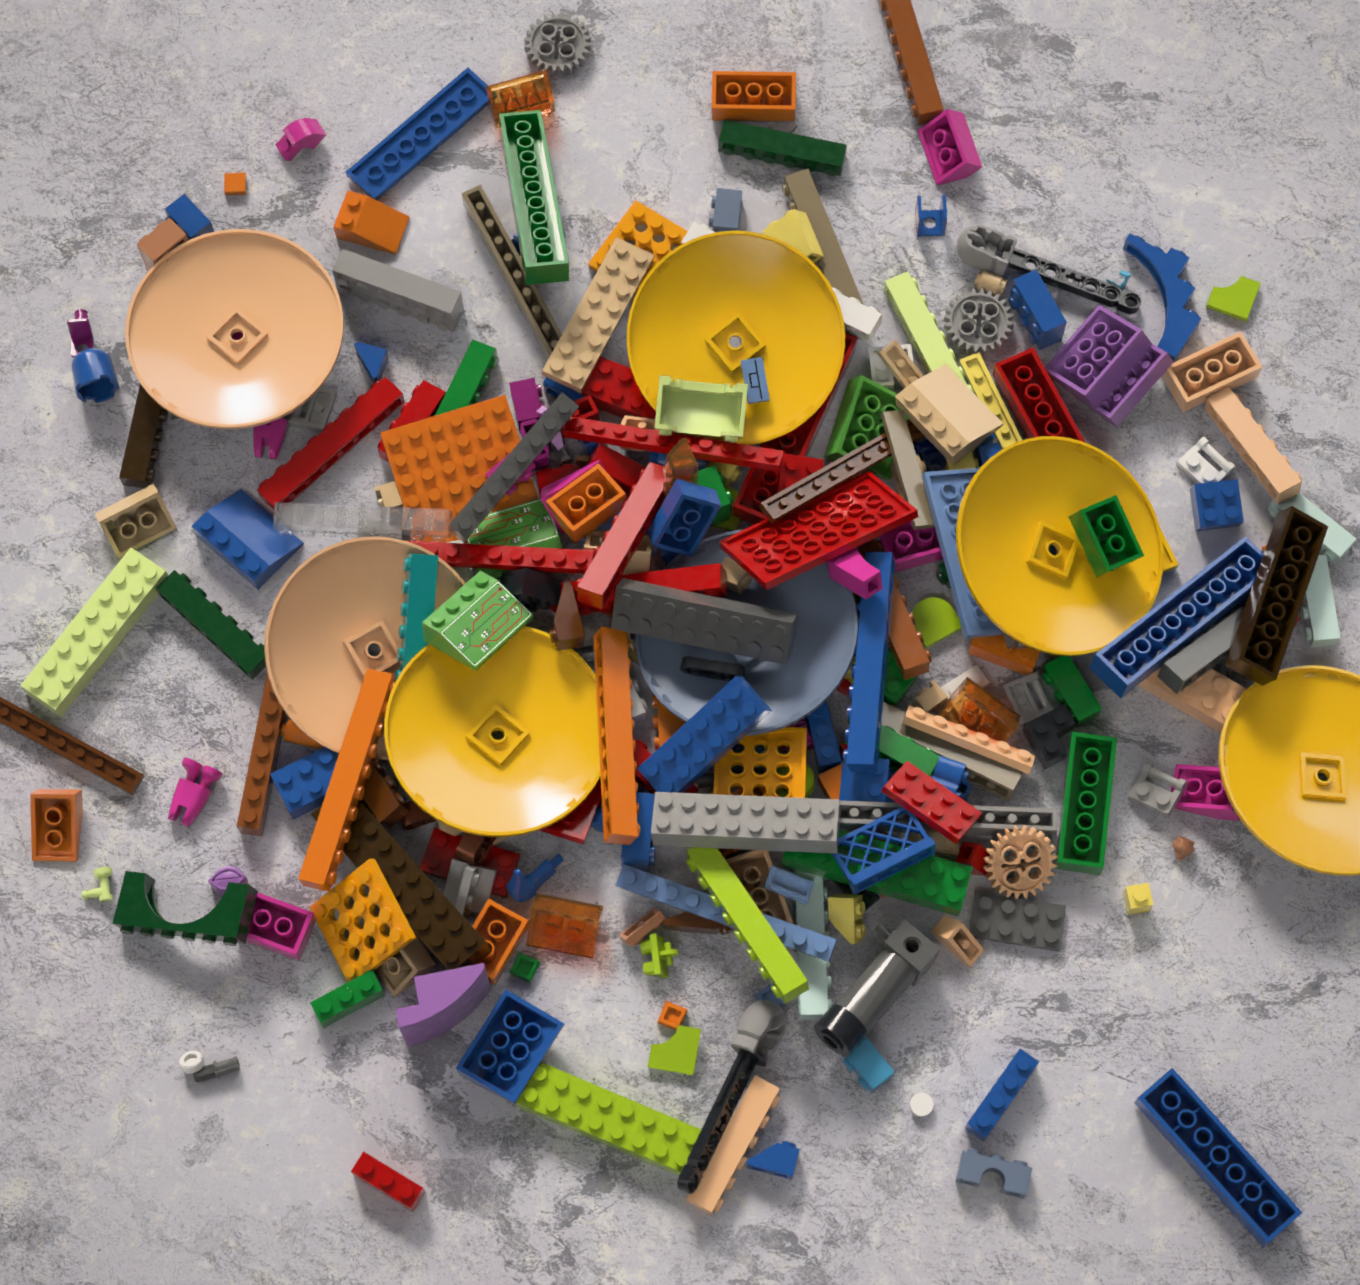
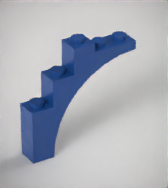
(1176, 293)

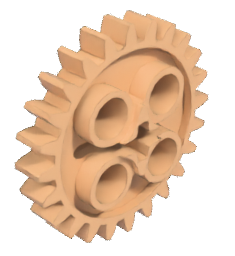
(1018, 842)

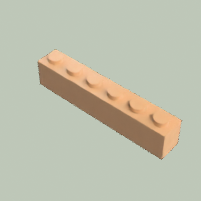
(1253, 445)
(734, 1144)

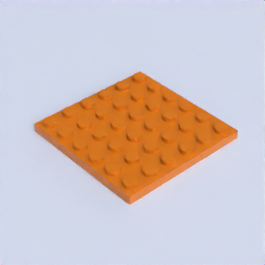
(446, 457)

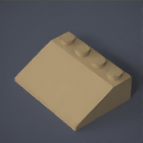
(947, 413)

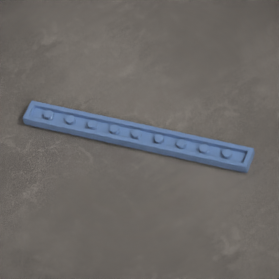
(699, 904)

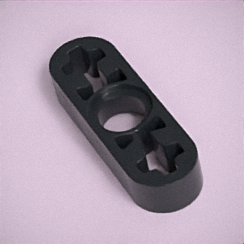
(711, 668)

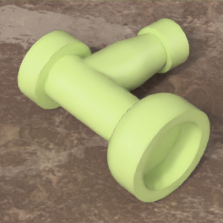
(104, 891)

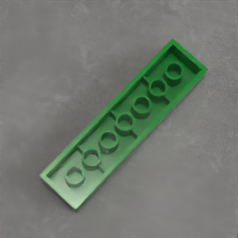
(929, 883)

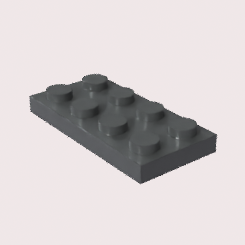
(1017, 921)

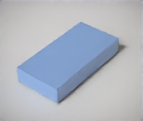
(789, 884)

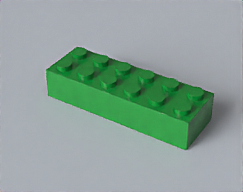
(1086, 803)

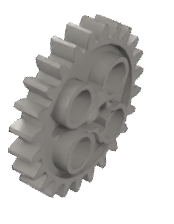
(538, 42)
(958, 319)

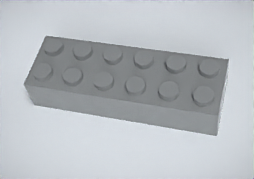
(398, 290)

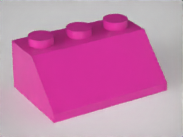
(949, 147)

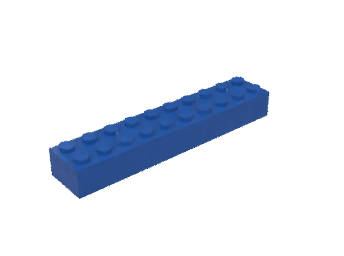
(1178, 619)

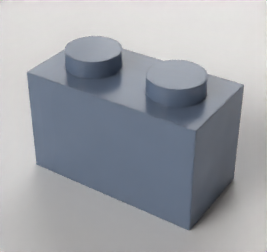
(727, 210)

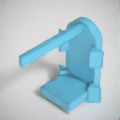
(1126, 276)

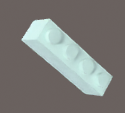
(1337, 539)
(1319, 608)

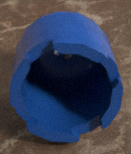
(94, 375)

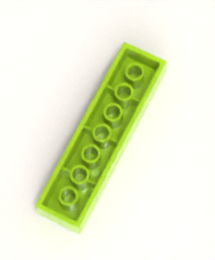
(609, 1118)

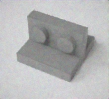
(469, 885)

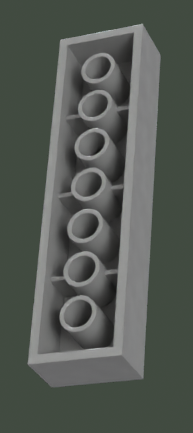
(746, 822)

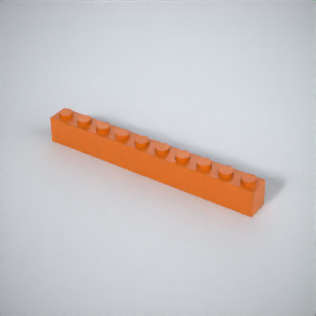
(615, 736)
(347, 782)

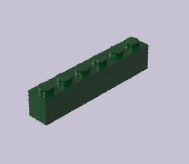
(782, 148)
(212, 623)

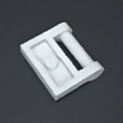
(1199, 468)

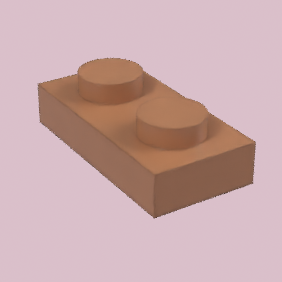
(649, 922)

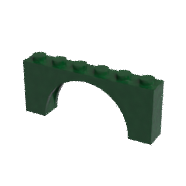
(225, 922)

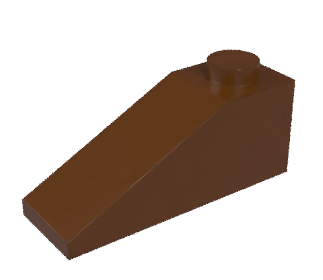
(567, 625)
(692, 923)

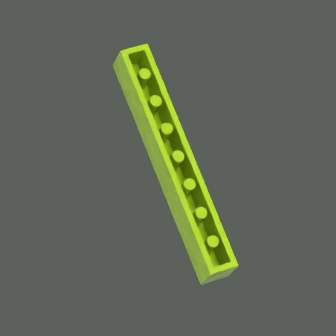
(748, 922)

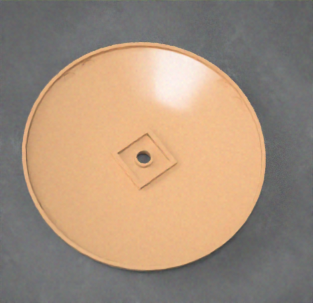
(227, 285)
(328, 620)

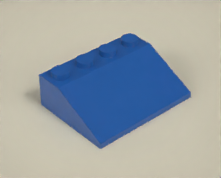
(245, 538)
(509, 1047)

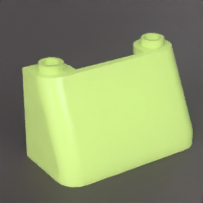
(700, 408)

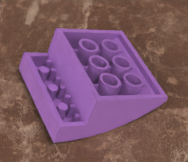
(1108, 365)
(443, 1002)

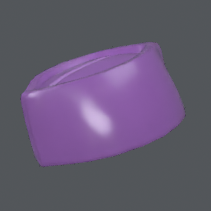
(223, 876)

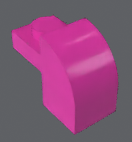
(299, 135)

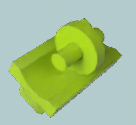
(661, 955)

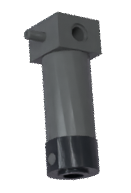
(899, 964)

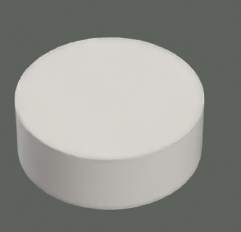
(191, 1062)
(921, 1105)

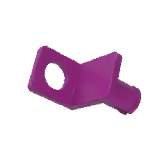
(80, 331)

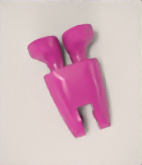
(270, 435)
(191, 794)

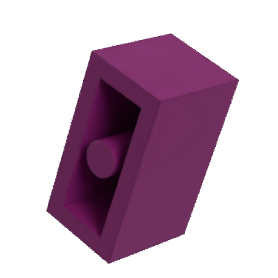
(525, 399)

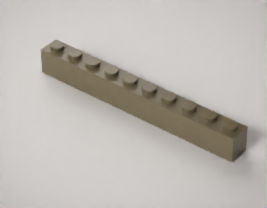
(511, 268)

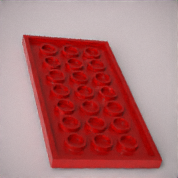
(818, 530)

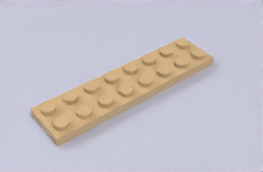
(597, 315)

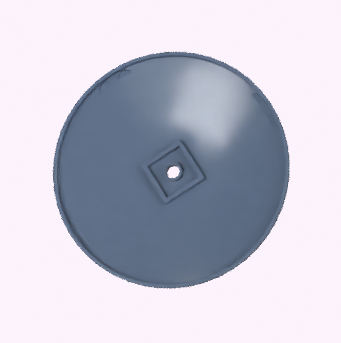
(819, 657)

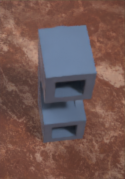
(1014, 1175)

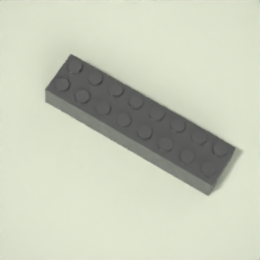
(704, 621)

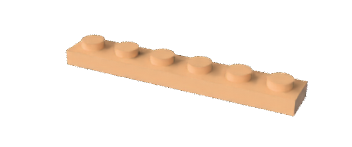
(968, 739)

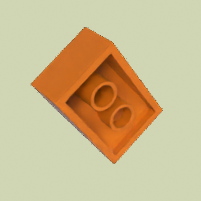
(370, 223)
(56, 824)

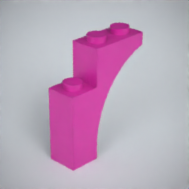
(855, 573)

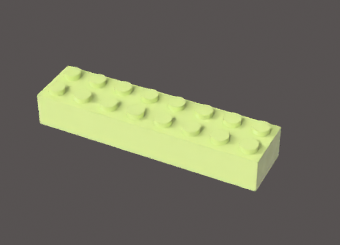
(94, 633)

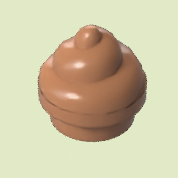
(1183, 847)

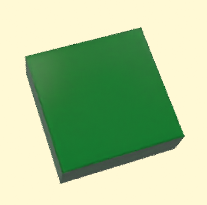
(524, 967)

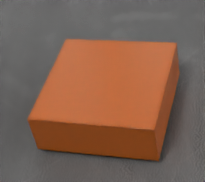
(235, 183)
(672, 1015)

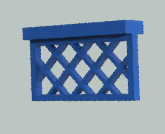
(886, 866)

